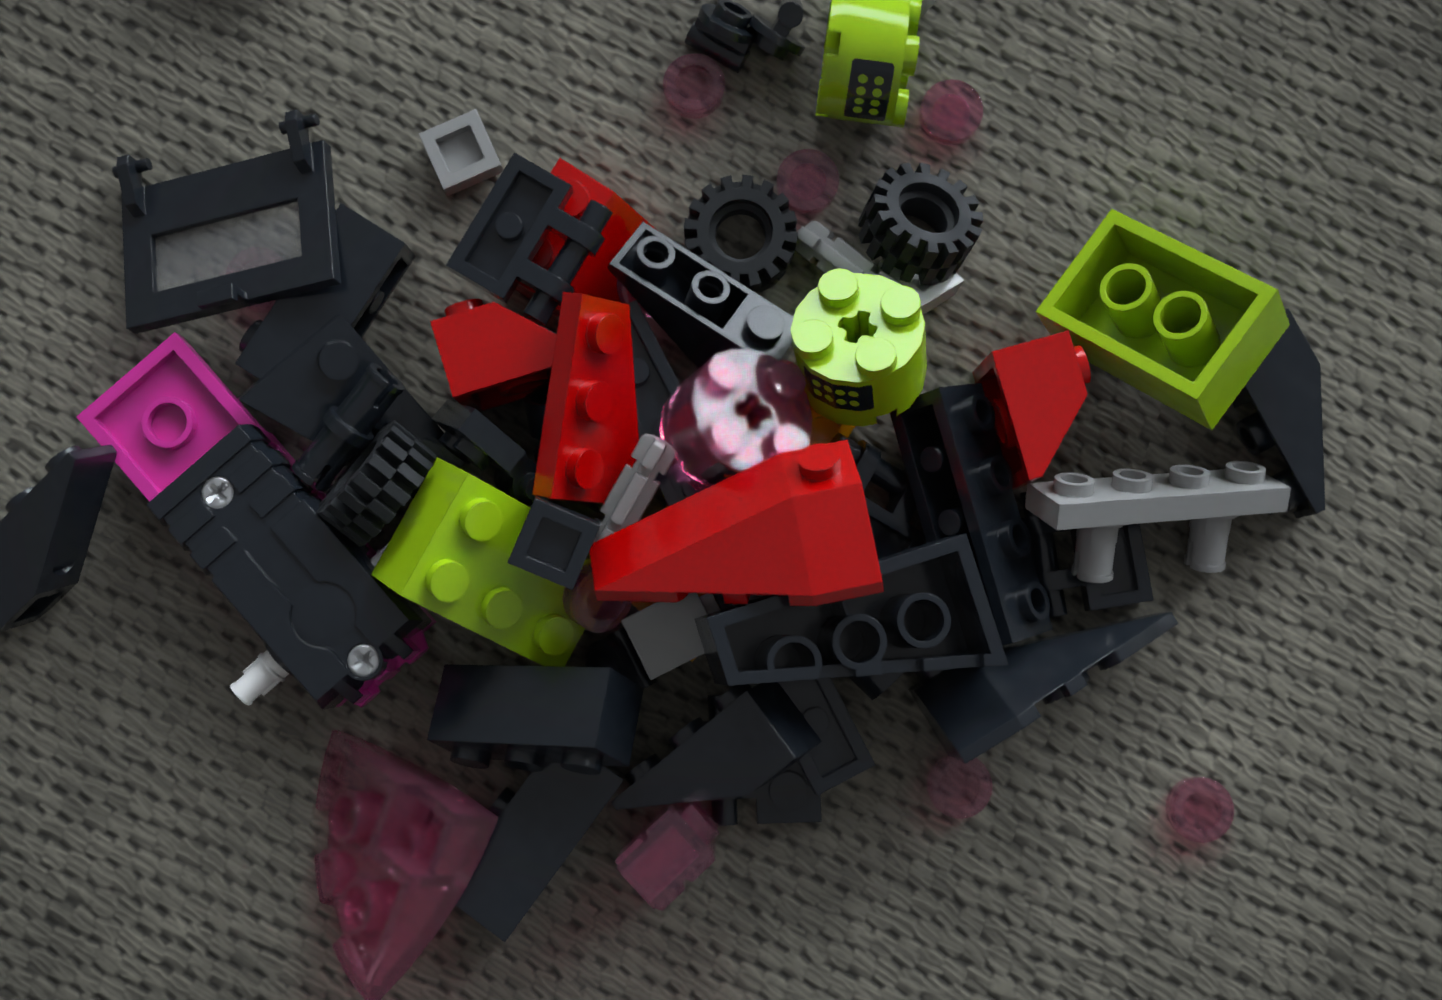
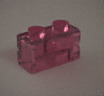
(668, 852)

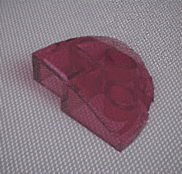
(393, 857)

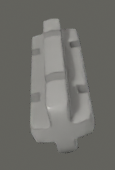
(816, 243)
(635, 485)

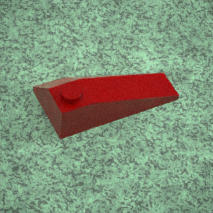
(771, 530)

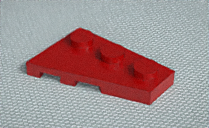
(589, 402)

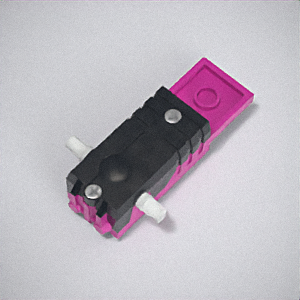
(256, 531)

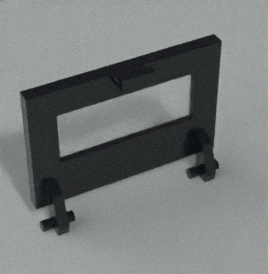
(229, 232)

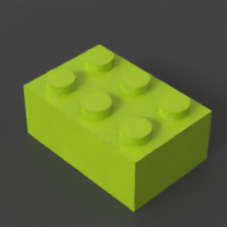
(1165, 317)
(454, 562)

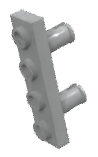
(1136, 497)

